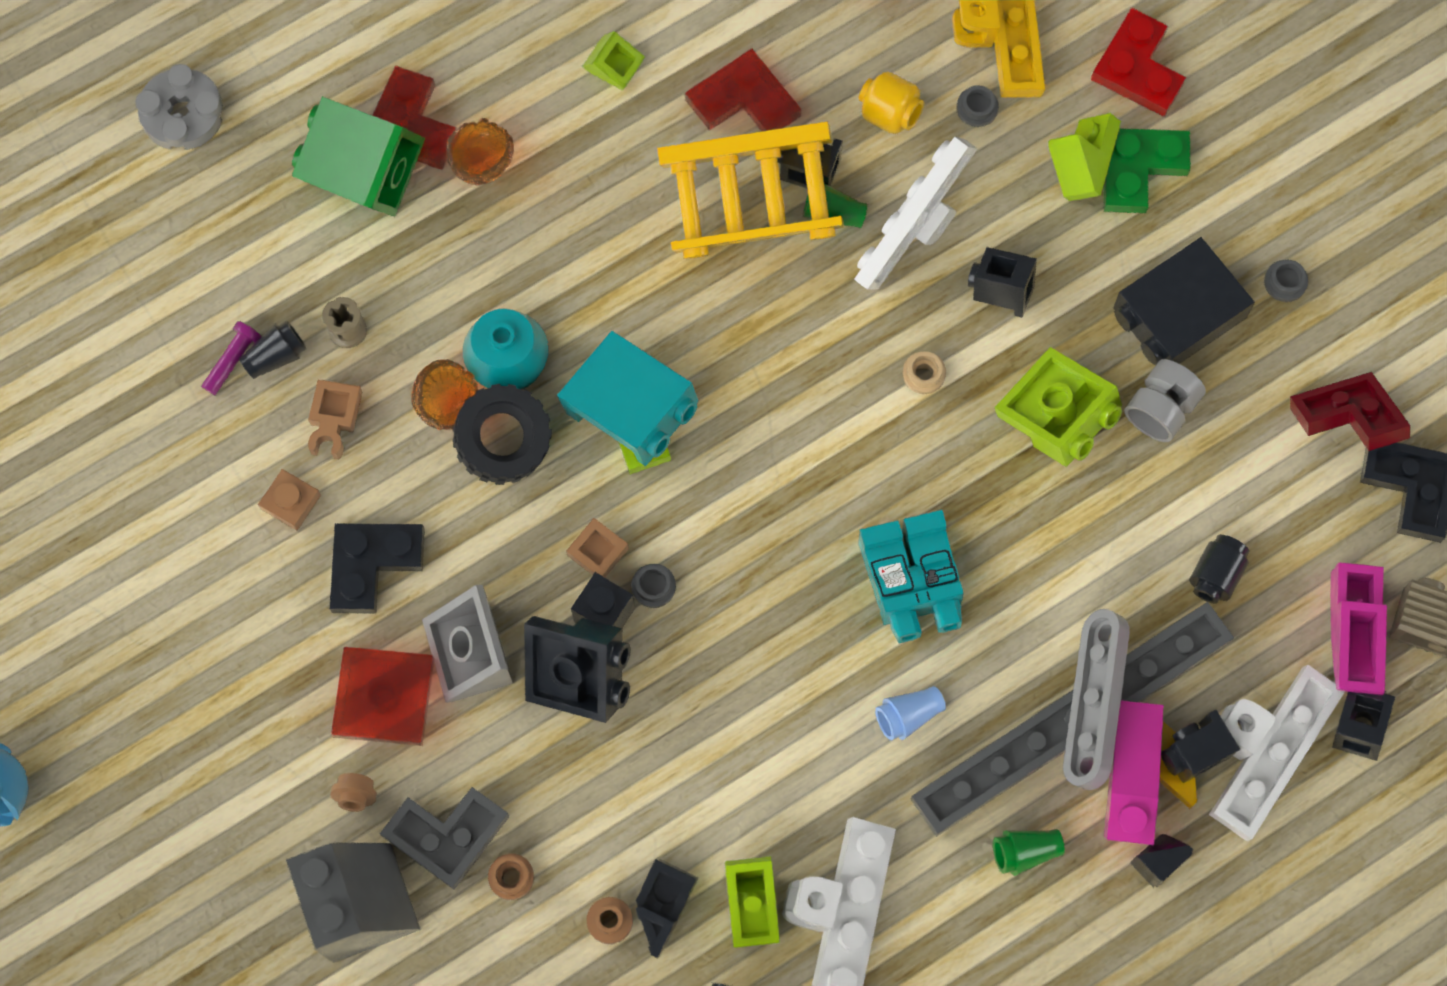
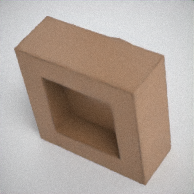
(289, 499)
(597, 549)

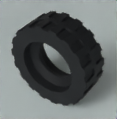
(507, 401)

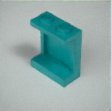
(630, 397)

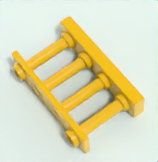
(767, 149)

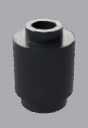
(1219, 569)

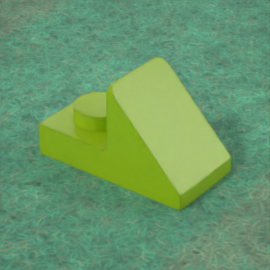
(1085, 157)
(752, 901)

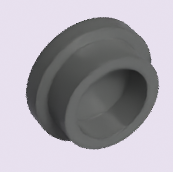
(977, 106)
(1286, 280)
(653, 585)

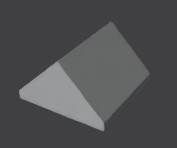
(467, 646)

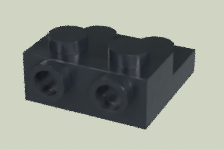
(576, 667)

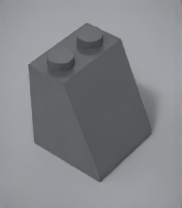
(352, 897)

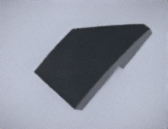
(663, 902)

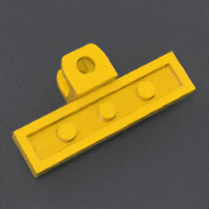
(1016, 40)

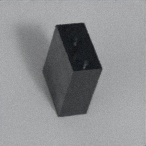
(1182, 304)

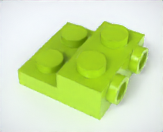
(1061, 407)

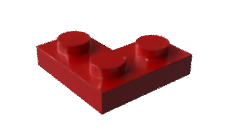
(1129, 67)

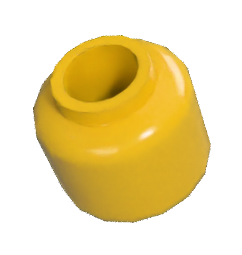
(891, 102)

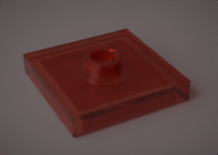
(383, 696)

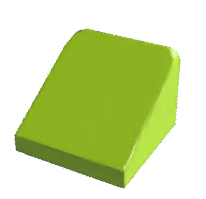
(614, 60)

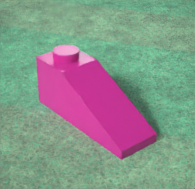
(1135, 774)

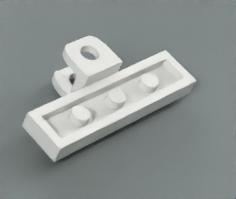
(920, 214)
(1271, 748)
(844, 907)

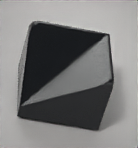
(1161, 859)

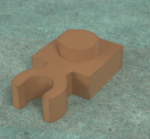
(333, 411)

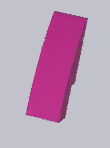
(1358, 628)

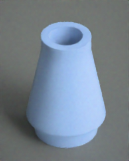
(908, 712)

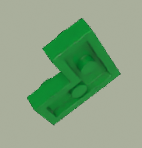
(1137, 156)

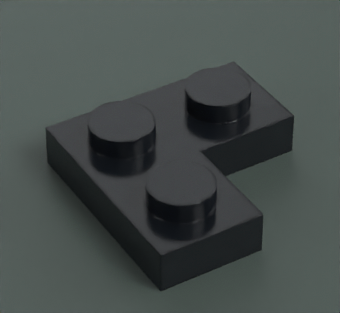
(1421, 478)
(363, 552)

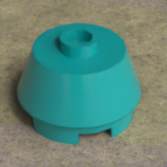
(505, 349)

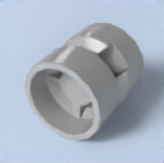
(1168, 396)

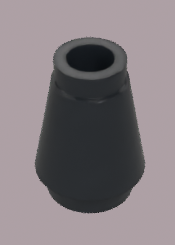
(273, 350)

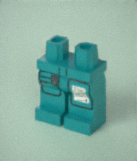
(914, 591)

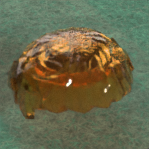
(479, 151)
(441, 392)

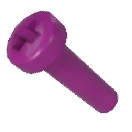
(230, 357)

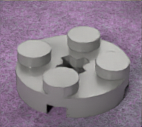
(177, 86)

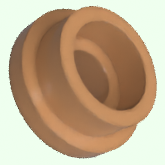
(353, 792)
(501, 866)
(618, 932)

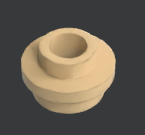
(927, 361)

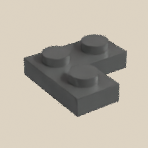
(448, 847)

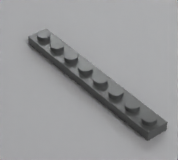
(1045, 734)

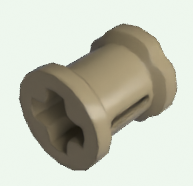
(337, 313)

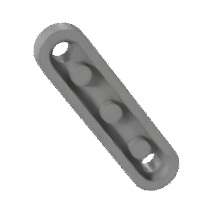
(1096, 699)

